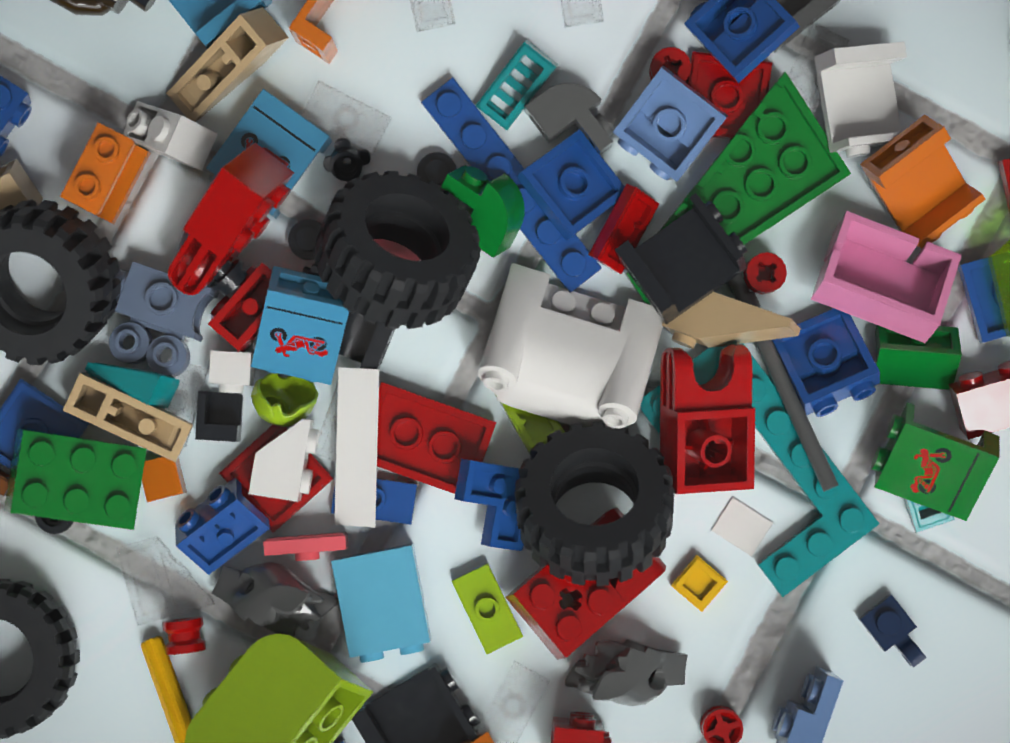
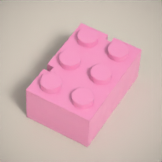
(871, 280)

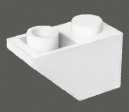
(169, 135)
(281, 465)

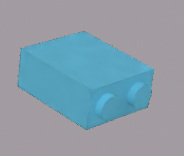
(381, 602)

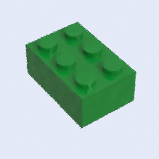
(75, 479)

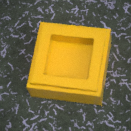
(699, 583)

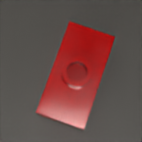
(626, 222)

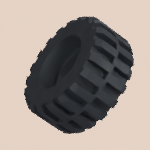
(83, 267)
(385, 285)
(585, 457)
(52, 656)

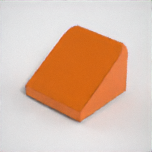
(162, 479)

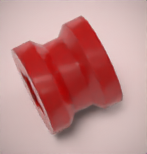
(674, 56)
(759, 278)
(184, 635)
(723, 731)

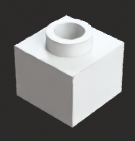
(231, 370)

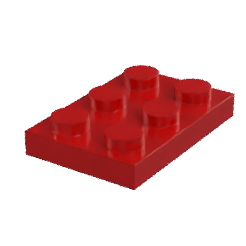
(427, 437)

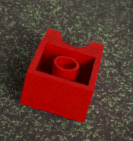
(229, 217)
(707, 414)
(592, 607)

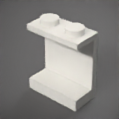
(859, 96)

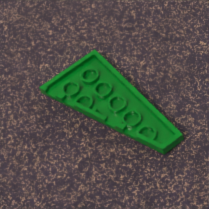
(767, 167)

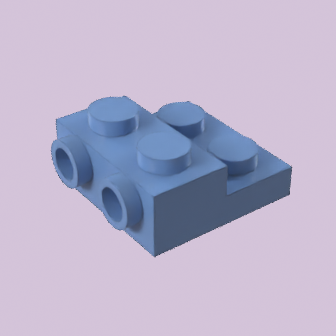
(669, 125)
(809, 720)

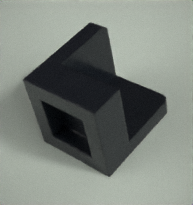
(219, 416)

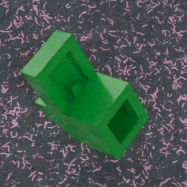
(496, 206)

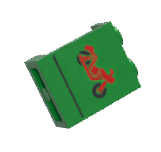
(934, 465)

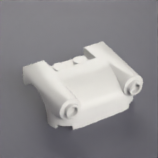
(569, 352)

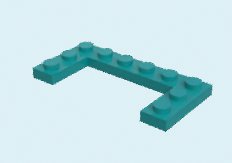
(842, 511)

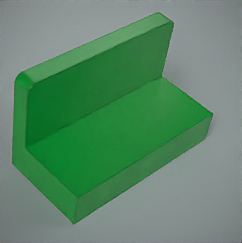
(915, 363)

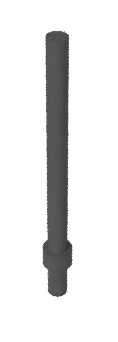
(788, 394)

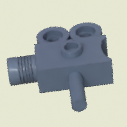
(156, 304)

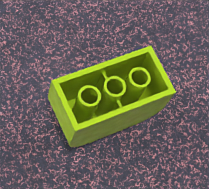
(280, 695)

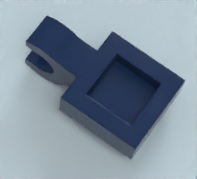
(890, 626)

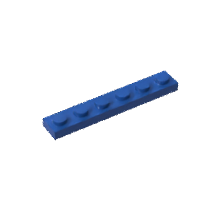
(486, 151)

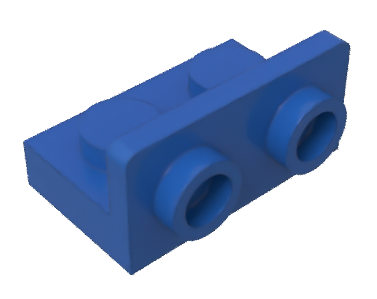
(219, 527)

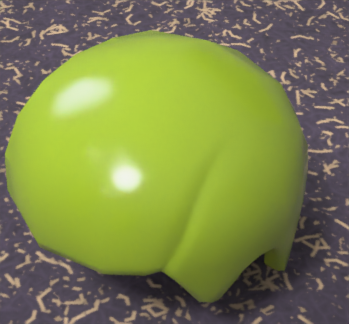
(283, 399)

